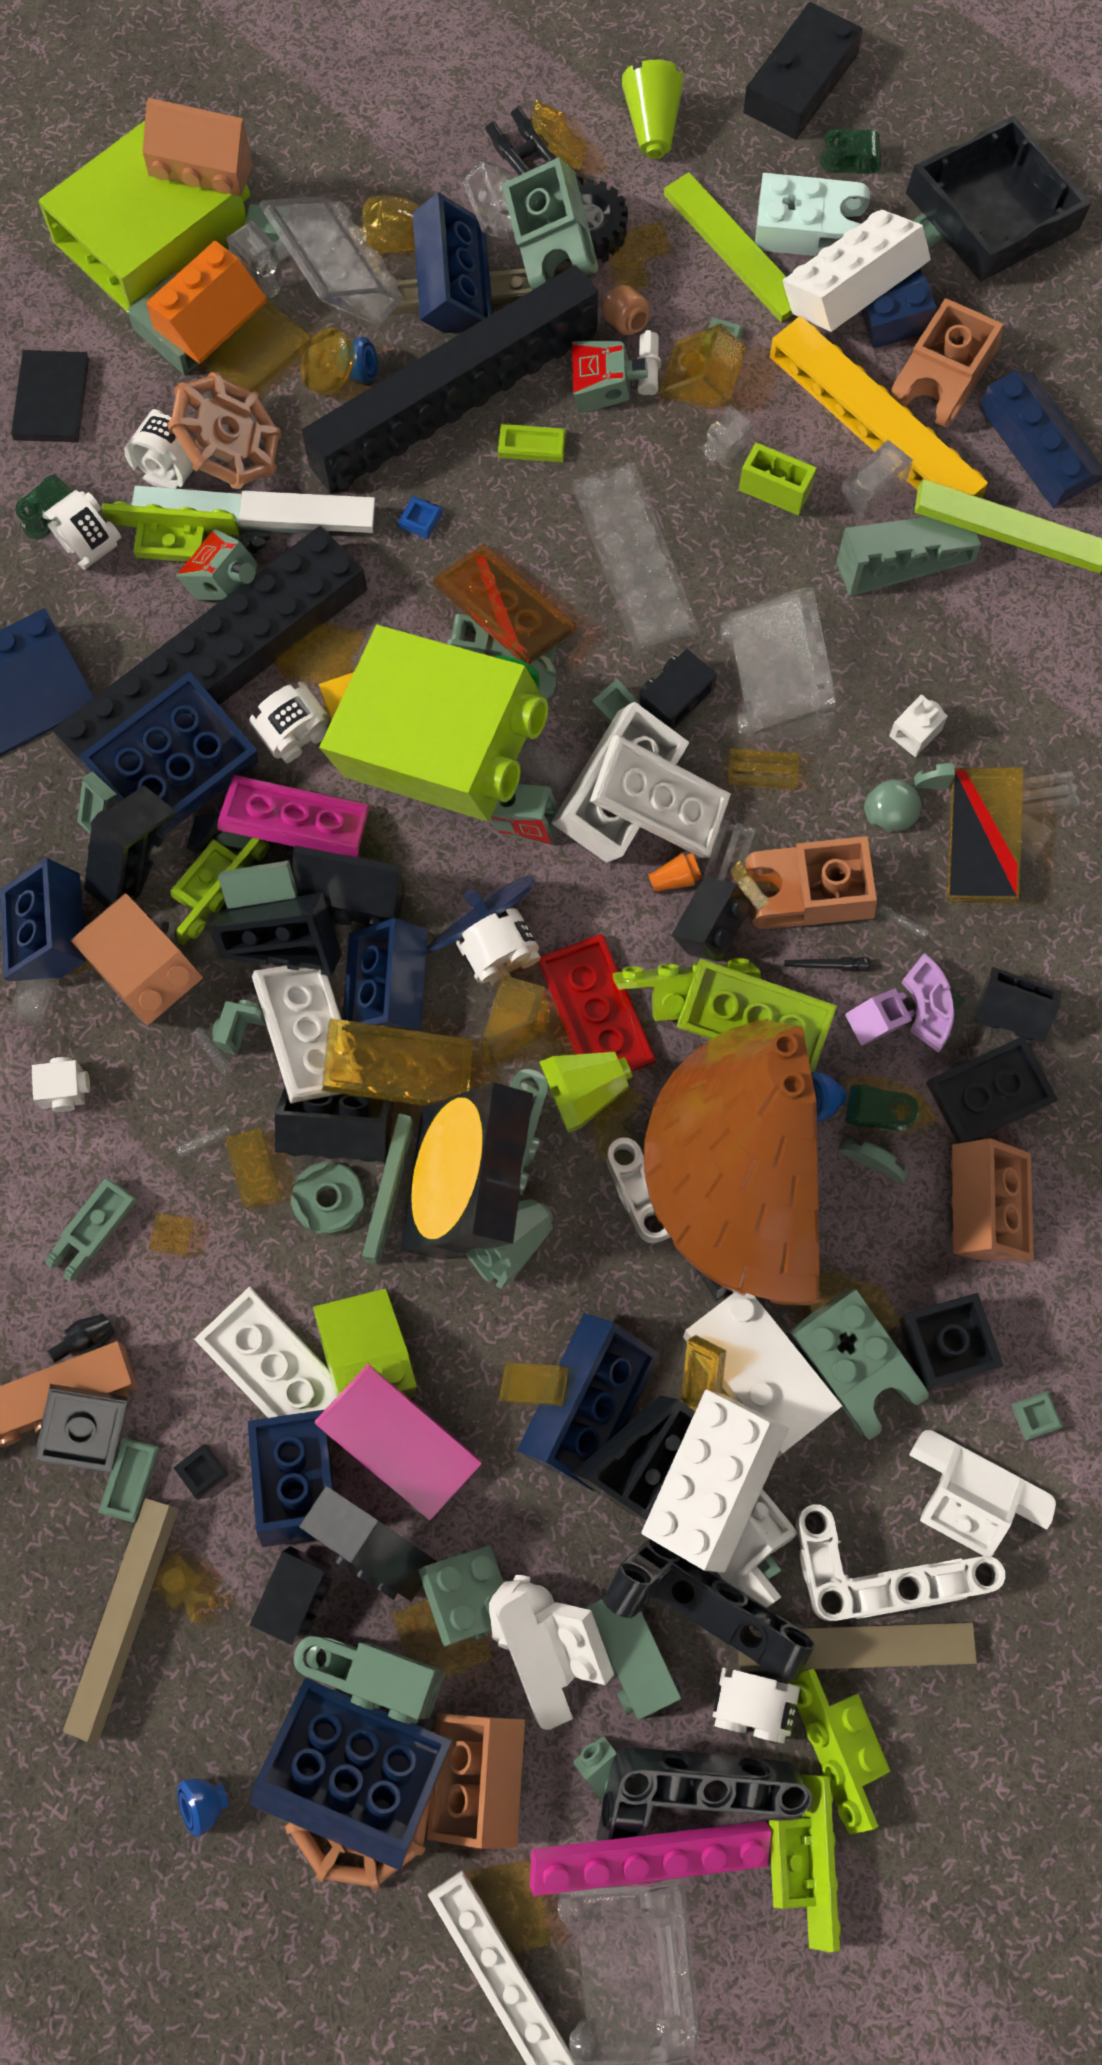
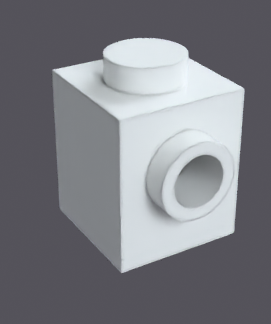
(59, 1084)

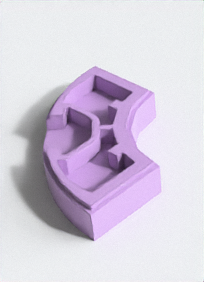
(933, 1002)

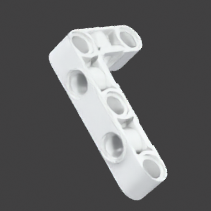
(633, 1189)
(879, 1592)

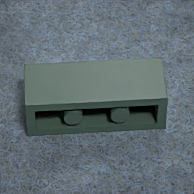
(635, 1662)

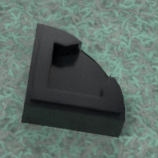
(202, 831)

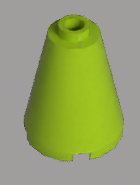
(653, 104)

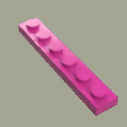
(649, 1858)

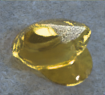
(389, 223)

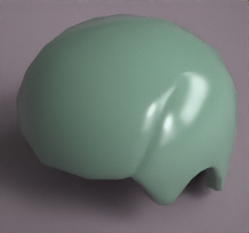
(893, 805)

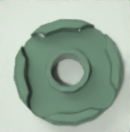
(327, 1219)

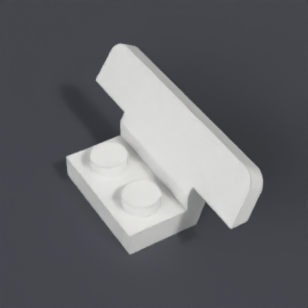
(976, 1496)
(763, 1535)
(552, 1652)

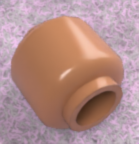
(626, 310)

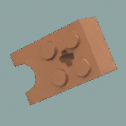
(949, 359)
(809, 884)

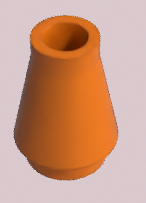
(675, 874)

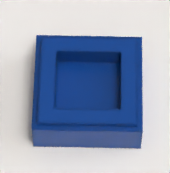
(420, 517)

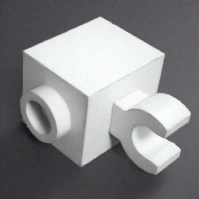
(918, 725)

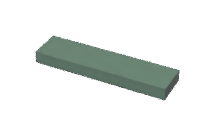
(388, 1190)

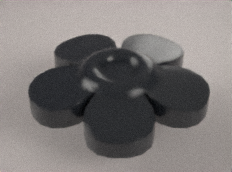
(253, 540)

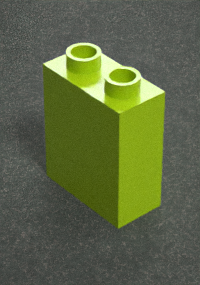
(132, 226)
(435, 723)

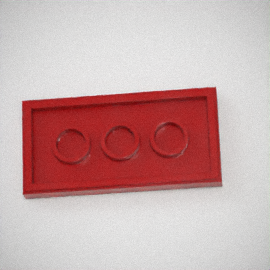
(591, 1005)

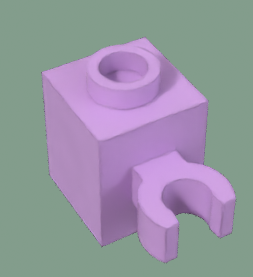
(879, 1016)

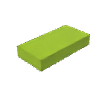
(531, 443)

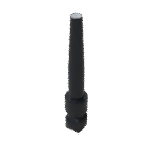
(844, 963)

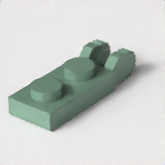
(92, 1227)

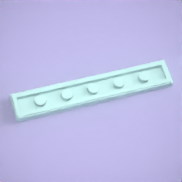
(200, 501)

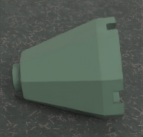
(507, 1261)

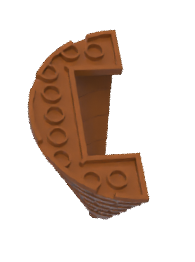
(739, 1162)

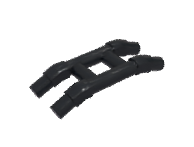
(533, 143)

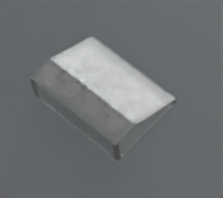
(334, 255)

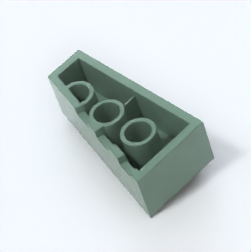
(902, 551)

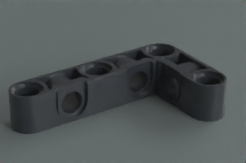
(715, 1606)
(682, 1781)

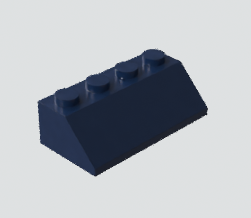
(451, 266)
(1040, 437)
(600, 1393)

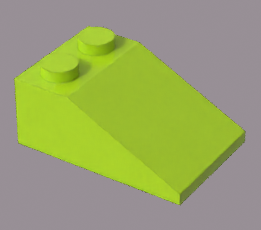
(361, 1333)

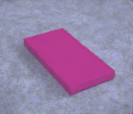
(293, 816)
(398, 1441)

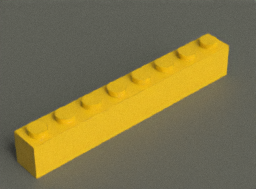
(869, 407)

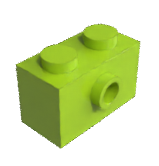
(777, 478)

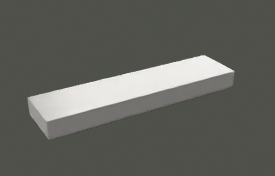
(307, 511)

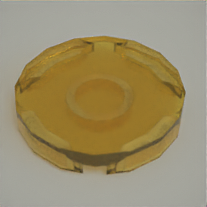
(327, 361)

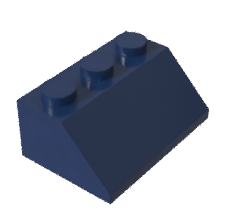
(39, 920)
(386, 975)

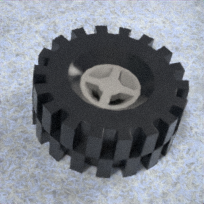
(605, 217)

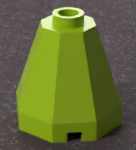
(585, 1084)

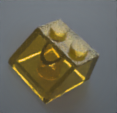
(703, 368)
(515, 1018)

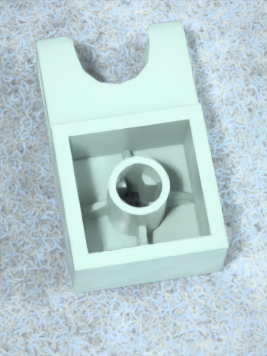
(806, 212)

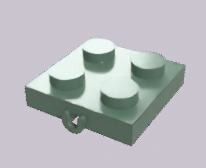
(461, 1593)

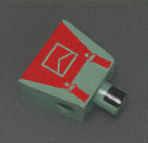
(603, 373)
(217, 568)
(527, 814)

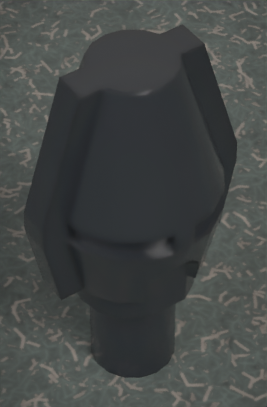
(83, 1337)

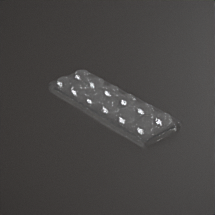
(635, 559)

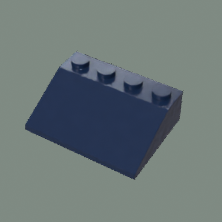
(36, 681)
(176, 748)
(350, 1774)

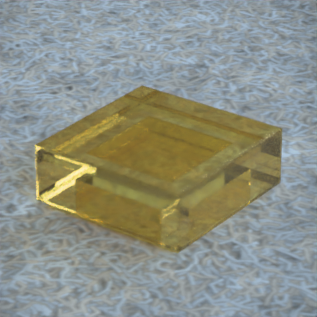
(171, 1235)

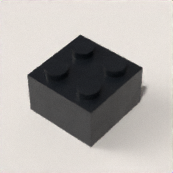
(950, 1342)

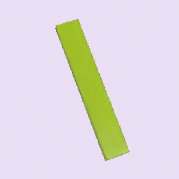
(730, 243)
(1009, 525)

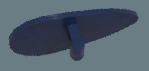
(496, 903)

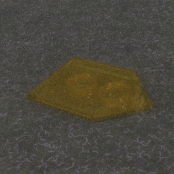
(320, 654)

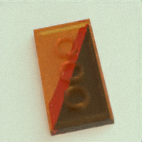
(504, 604)

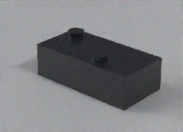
(802, 70)

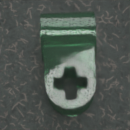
(856, 151)
(38, 501)
(872, 1108)

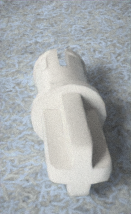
(649, 349)

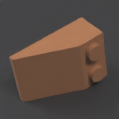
(136, 959)

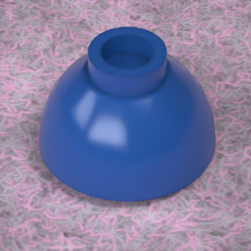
(365, 361)
(828, 1095)
(200, 1804)

